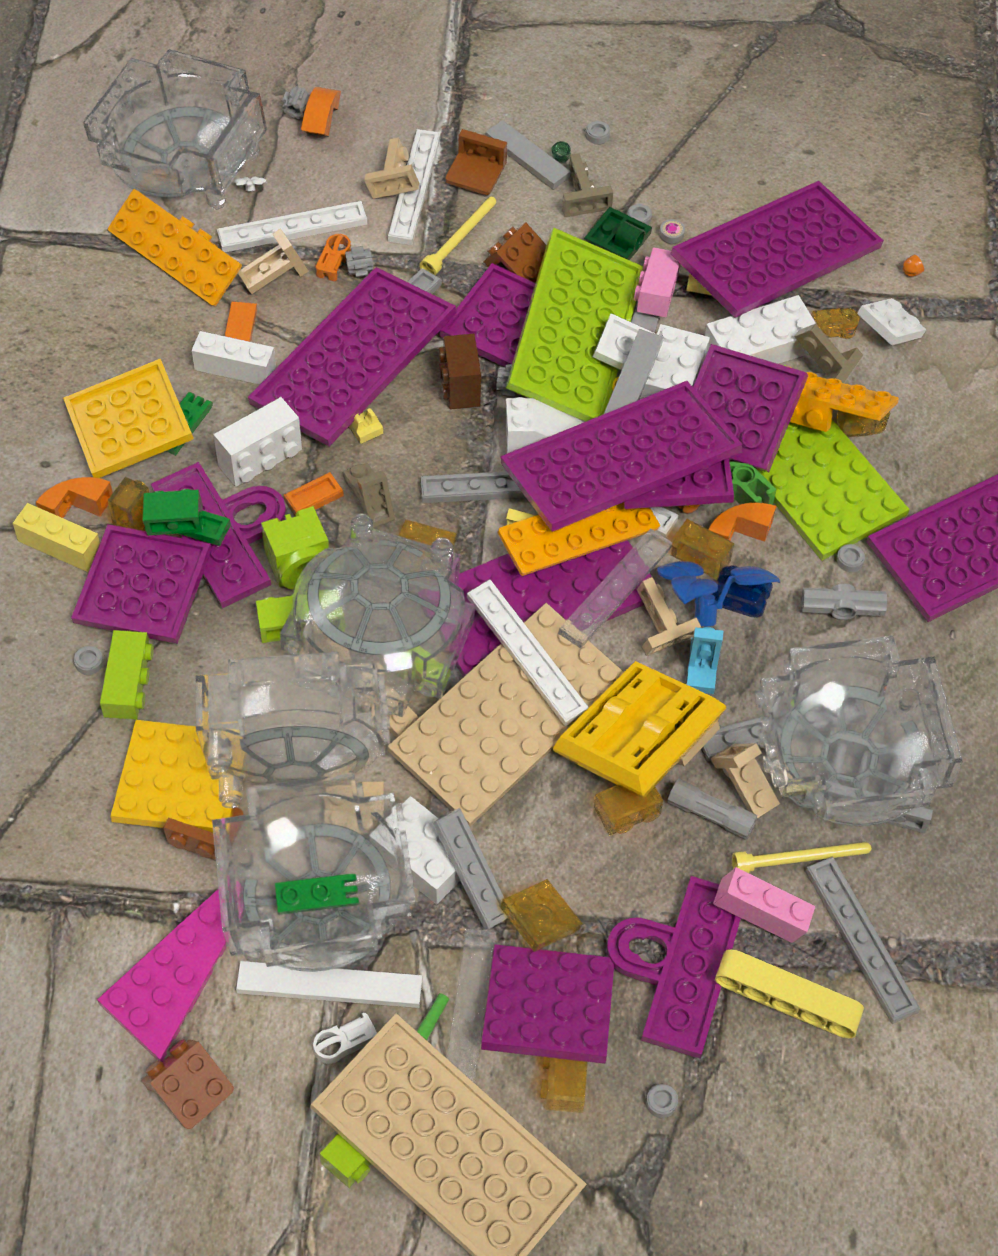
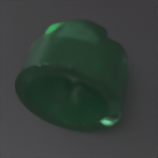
(563, 149)

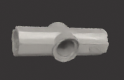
(844, 601)

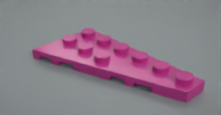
(168, 980)

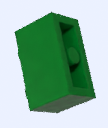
(172, 512)

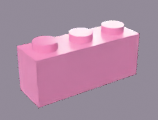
(657, 283)
(764, 905)

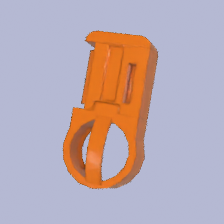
(332, 258)

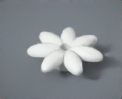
(249, 183)

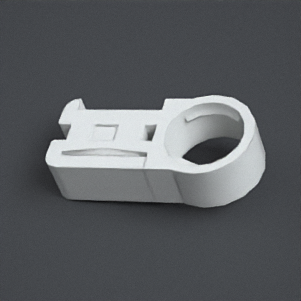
(351, 1036)

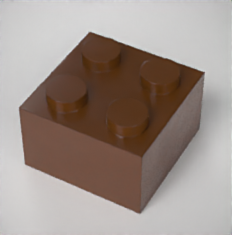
(460, 371)

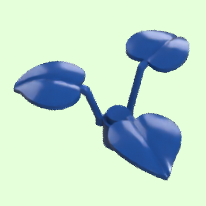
(688, 587)

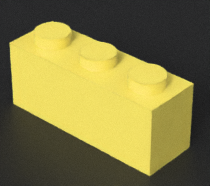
(56, 537)

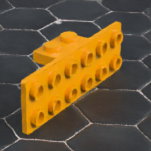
(175, 247)
(824, 395)
(537, 547)

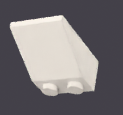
(532, 421)

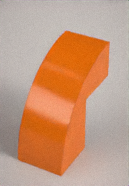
(319, 110)
(83, 492)
(747, 519)

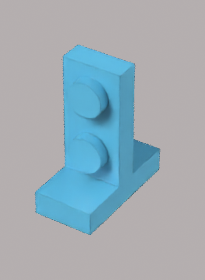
(704, 658)

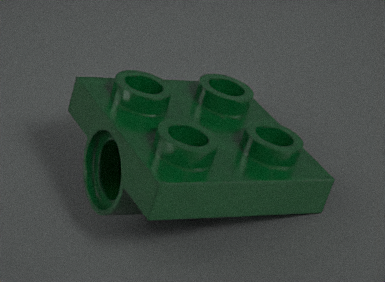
(618, 233)

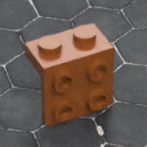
(477, 162)
(519, 252)
(191, 837)
(188, 1082)

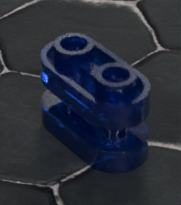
(743, 599)

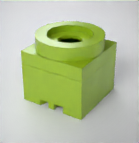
(293, 544)

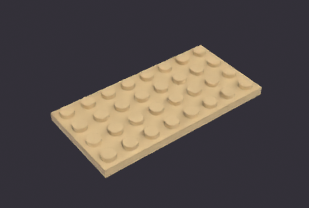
(497, 722)
(447, 1144)

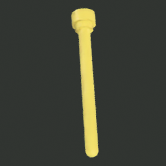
(433, 262)
(748, 862)

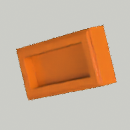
(241, 321)
(315, 493)

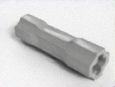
(730, 817)

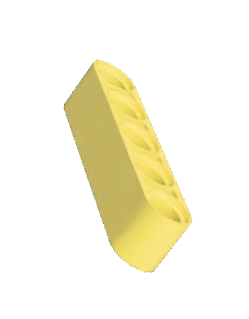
(789, 993)

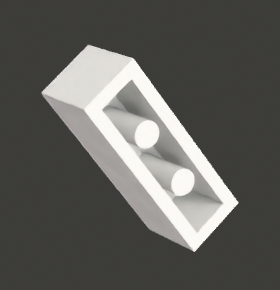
(233, 358)

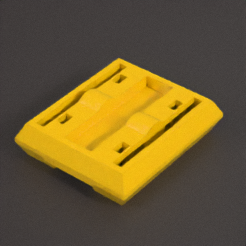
(636, 722)

